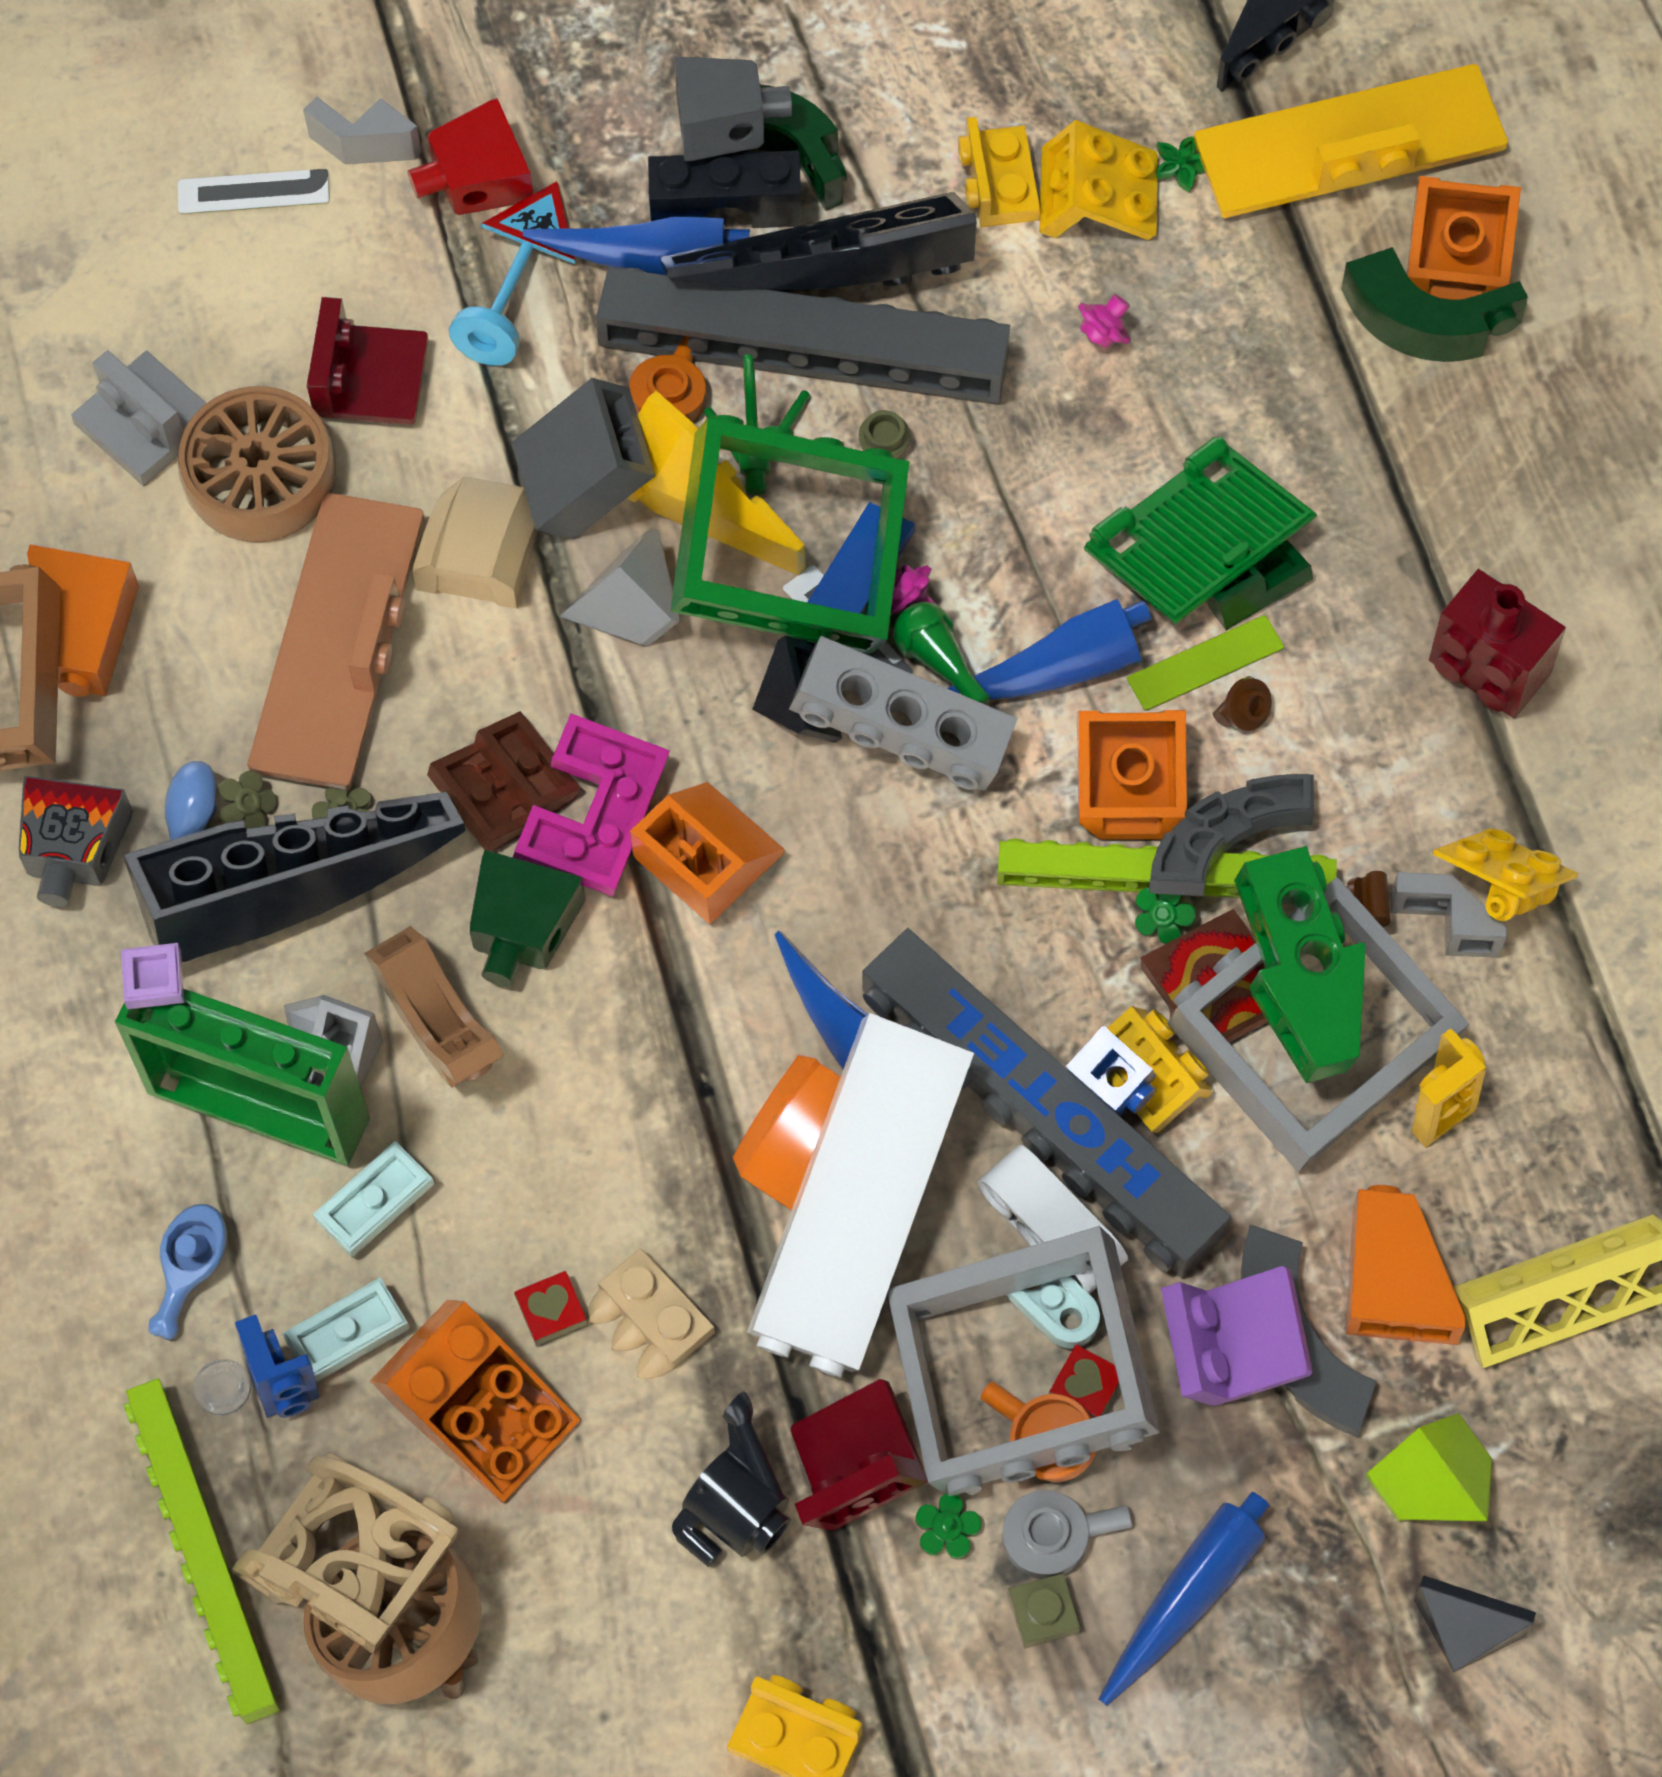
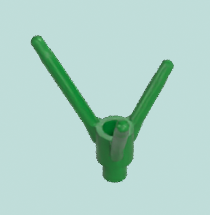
(754, 467)

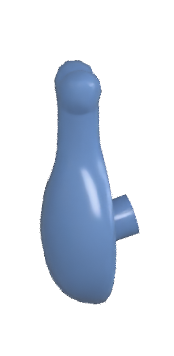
(190, 799)
(188, 1256)

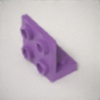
(1237, 1336)

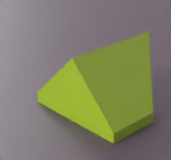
(1436, 1474)

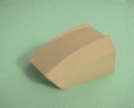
(477, 543)

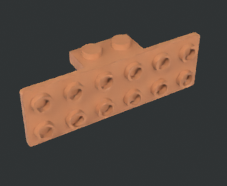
(336, 641)

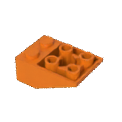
(475, 1398)

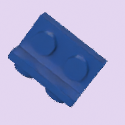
(281, 1386)

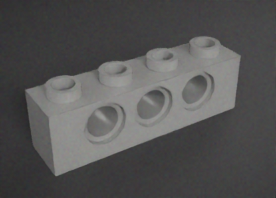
(931, 708)

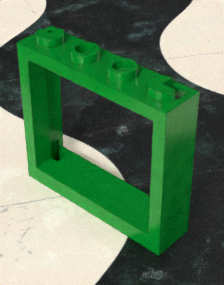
(770, 612)
(249, 1073)

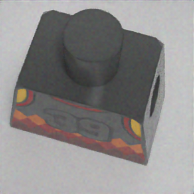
(69, 834)

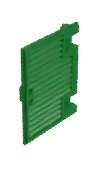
(1197, 530)

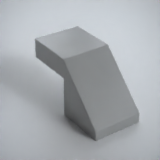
(376, 136)
(1467, 924)

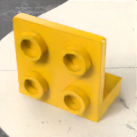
(1099, 179)

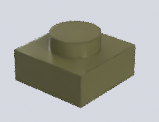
(1043, 1610)

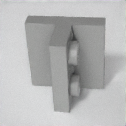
(137, 413)

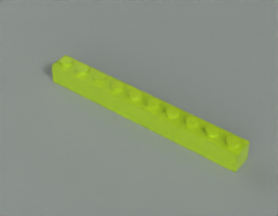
(1111, 867)
(202, 1551)

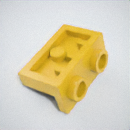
(1001, 174)
(1179, 1074)
(1450, 1089)
(794, 1732)

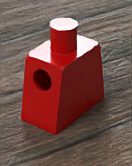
(474, 162)

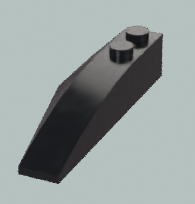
(841, 251)
(254, 881)

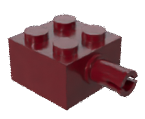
(1496, 643)

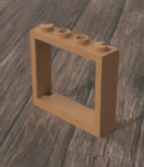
(35, 737)

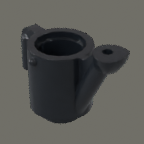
(734, 1495)

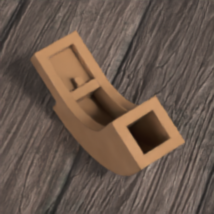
(432, 1009)

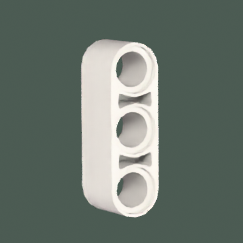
(1039, 1204)

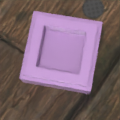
(152, 976)

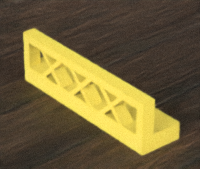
(1555, 1276)

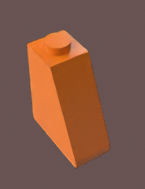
(93, 615)
(1397, 1273)

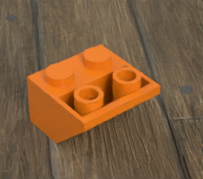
(703, 848)

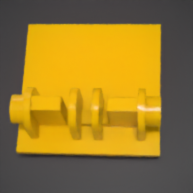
(1517, 875)

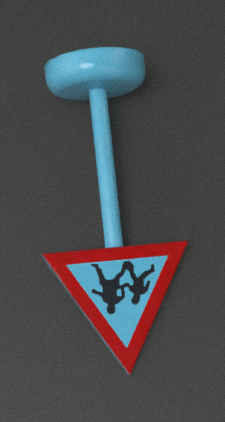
(485, 332)

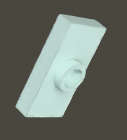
(373, 1199)
(347, 1329)

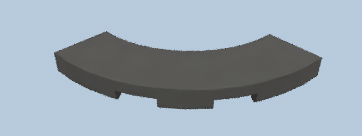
(1222, 821)
(1333, 1389)

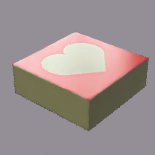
(550, 1308)
(1087, 1381)

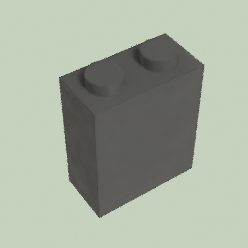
(582, 458)

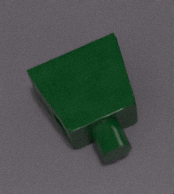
(521, 914)

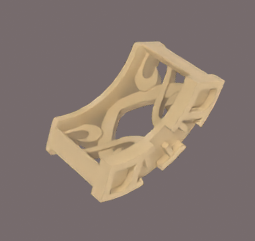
(284, 1565)

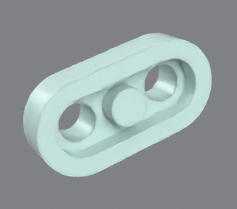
(1051, 1303)

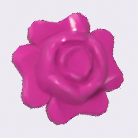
(1104, 322)
(910, 587)

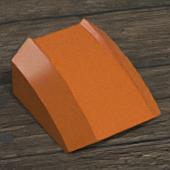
(1462, 237)
(1131, 773)
(786, 1130)

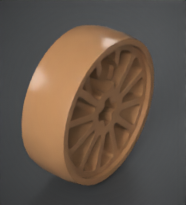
(256, 462)
(440, 1646)

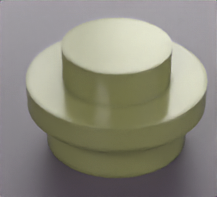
(885, 431)

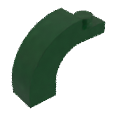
(816, 140)
(1422, 323)

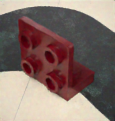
(365, 369)
(855, 1457)

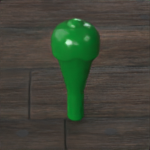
(927, 636)

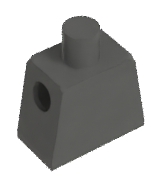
(724, 105)

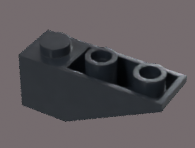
(1266, 30)

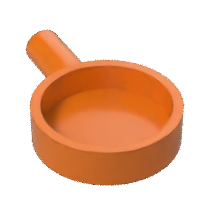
(673, 378)
(1036, 1417)

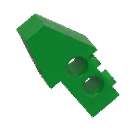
(1309, 1011)

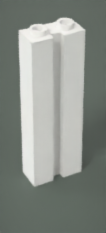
(859, 1195)

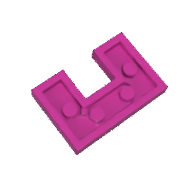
(627, 780)

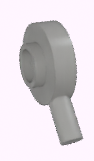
(1050, 1532)

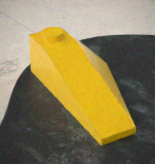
(734, 517)

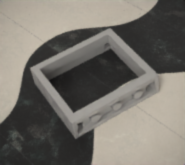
(1253, 1094)
(1002, 1276)

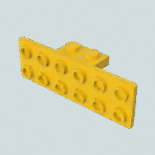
(1350, 140)

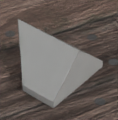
(630, 595)
(340, 1024)

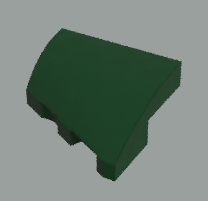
(1261, 585)

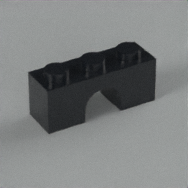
(755, 182)

